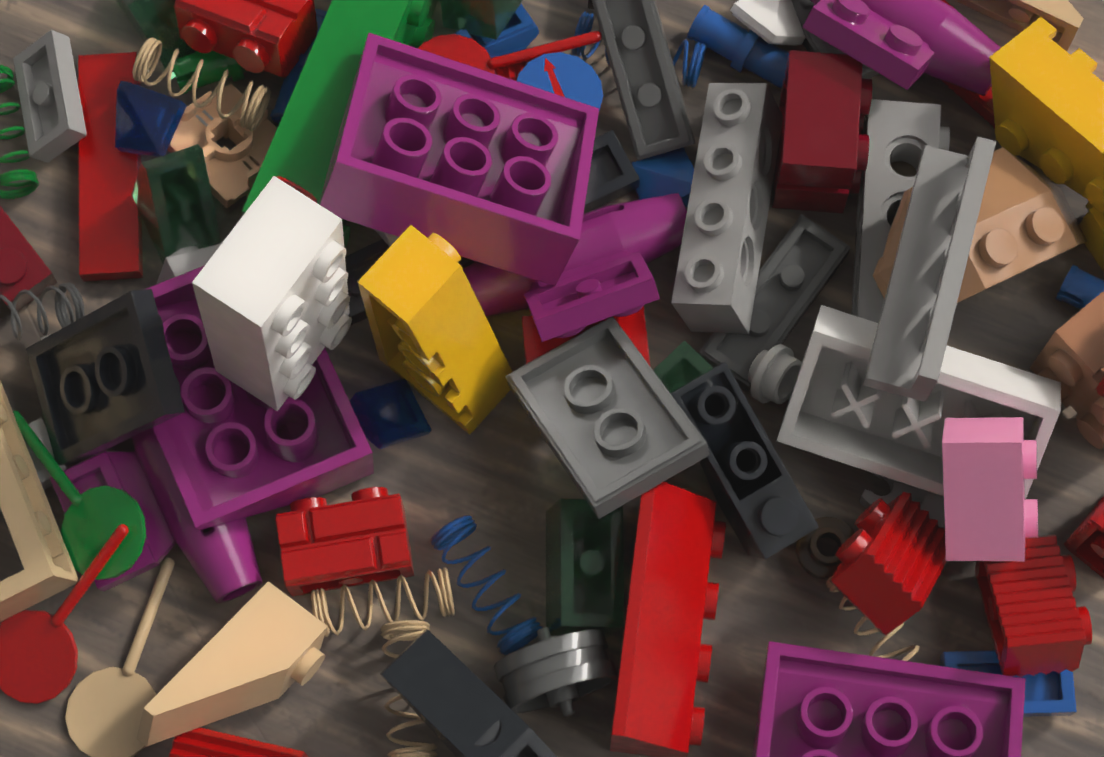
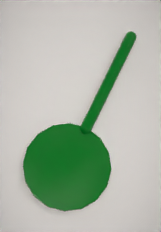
(92, 516)

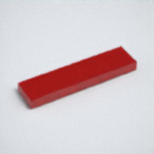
(107, 212)

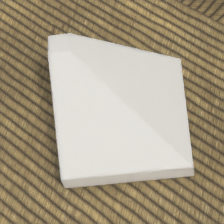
(771, 20)

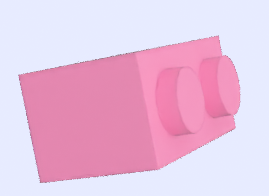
(986, 489)

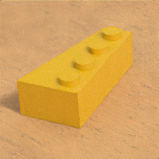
(1051, 109)
(434, 328)

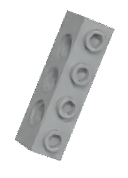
(895, 134)
(728, 208)

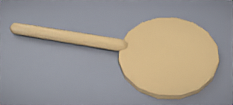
(109, 703)

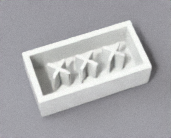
(275, 294)
(897, 434)

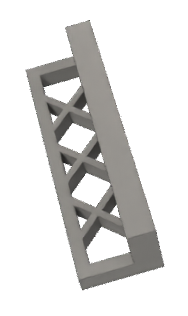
(928, 270)

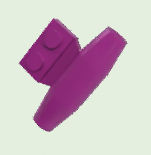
(907, 40)
(603, 274)
(219, 554)

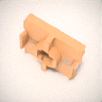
(233, 170)

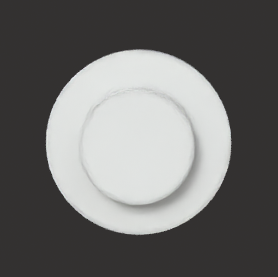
(773, 374)

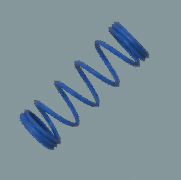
(585, 25)
(517, 635)

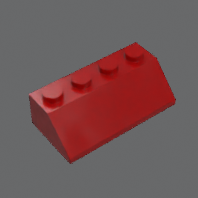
(665, 623)

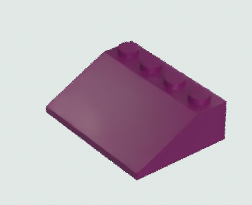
(462, 158)
(235, 450)
(883, 707)

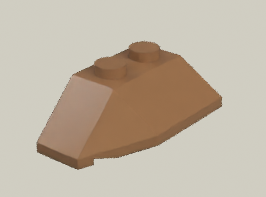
(1017, 227)

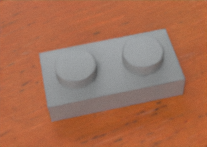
(49, 96)

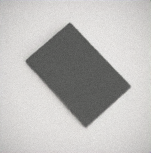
(607, 416)

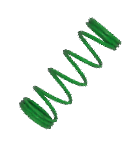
(19, 174)

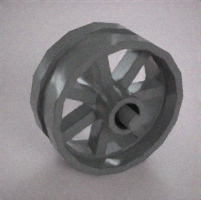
(555, 671)

